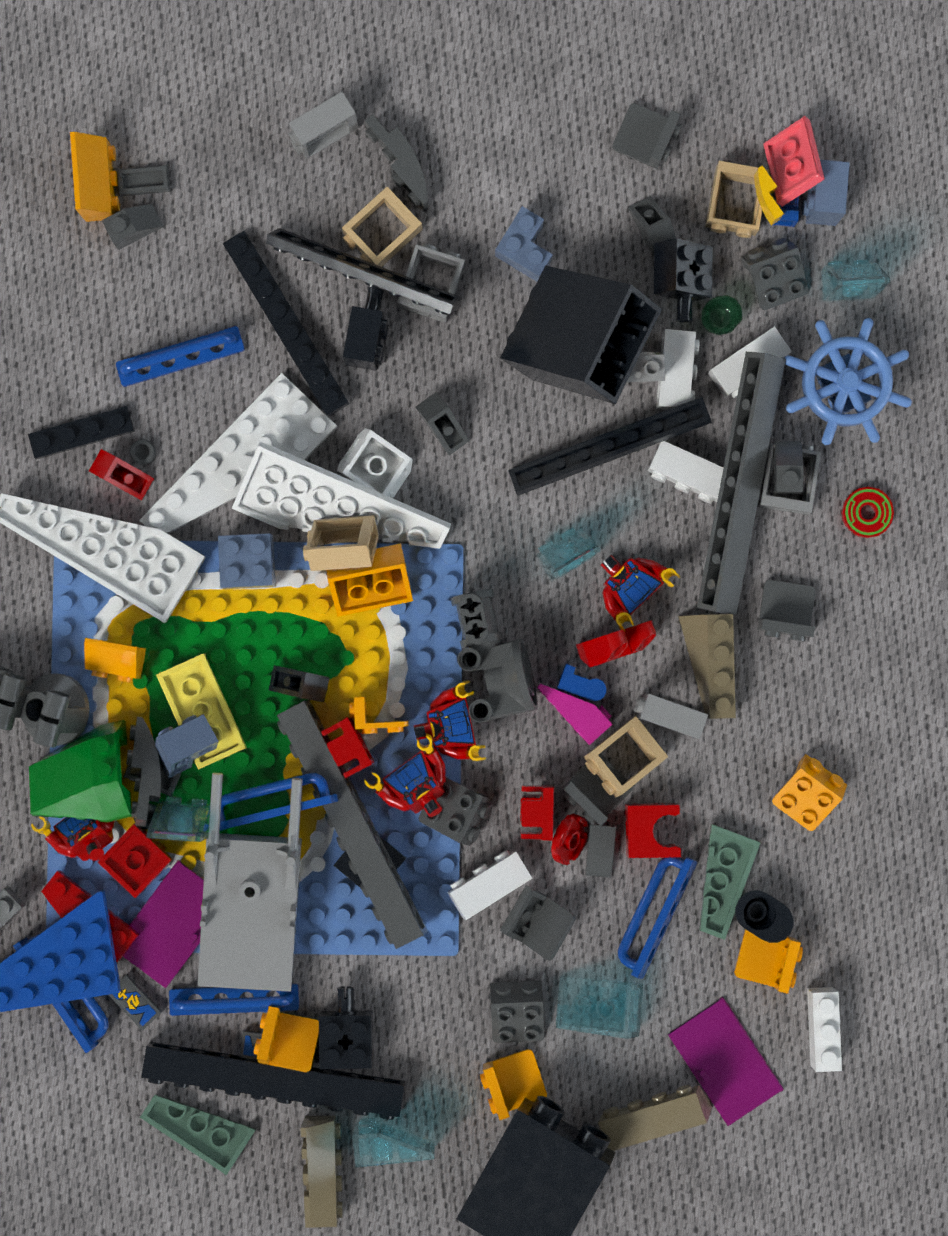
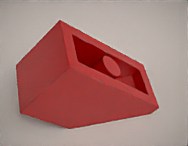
(121, 474)

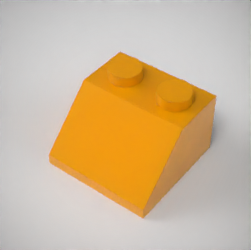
(113, 658)

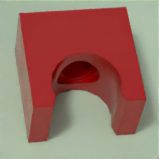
(639, 830)

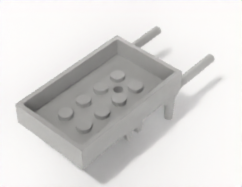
(247, 935)

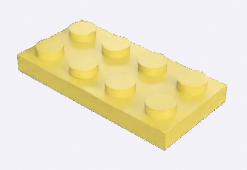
(195, 691)

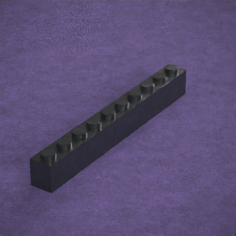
(242, 1075)

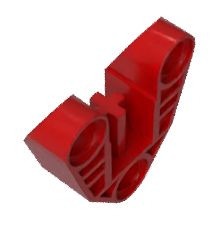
(616, 644)

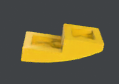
(764, 188)

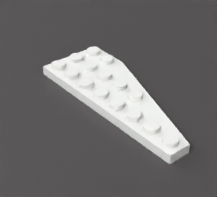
(278, 418)
(296, 492)
(122, 556)

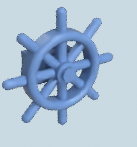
(845, 383)

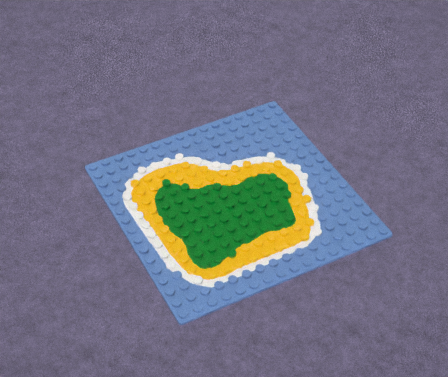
(388, 654)

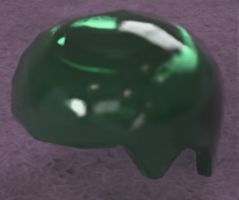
(718, 307)

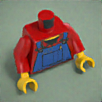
(632, 585)
(451, 725)
(415, 782)
(78, 837)

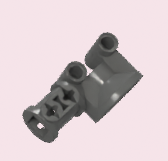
(504, 664)
(62, 714)

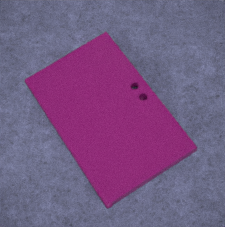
(168, 925)
(733, 1068)

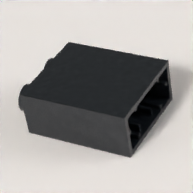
(581, 333)
(538, 1175)

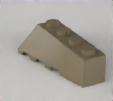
(712, 660)
(655, 1117)
(320, 1171)

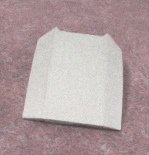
(375, 464)

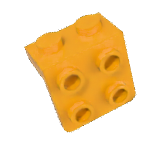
(358, 710)
(810, 793)
(768, 962)
(287, 1040)
(511, 1081)

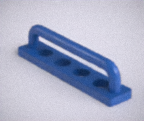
(128, 367)
(320, 781)
(641, 965)
(181, 1005)
(72, 1018)

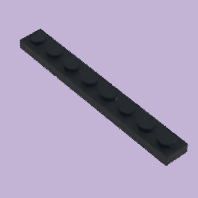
(372, 274)
(286, 323)
(610, 446)

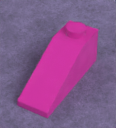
(581, 715)

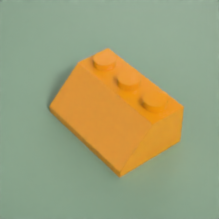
(93, 176)
(374, 586)

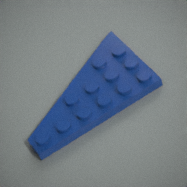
(63, 962)

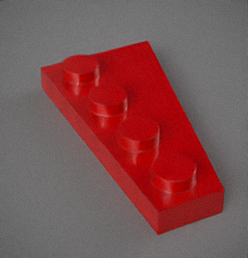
(67, 895)

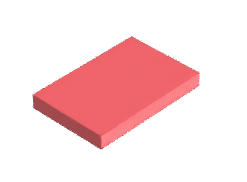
(793, 161)

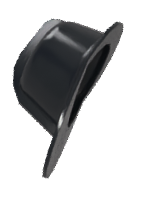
(764, 916)

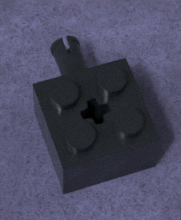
(683, 273)
(366, 332)
(345, 1021)

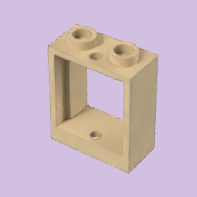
(737, 173)
(413, 226)
(341, 530)
(645, 743)

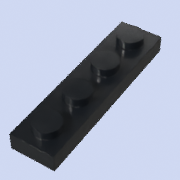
(81, 432)

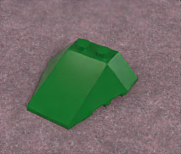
(83, 778)

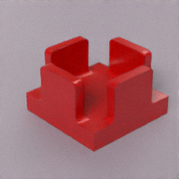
(348, 746)
(537, 812)
(135, 860)

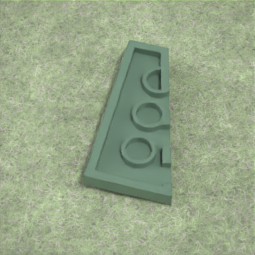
(727, 870)
(201, 1132)

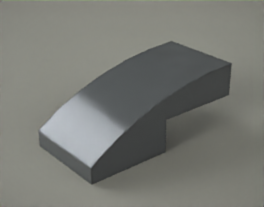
(600, 850)

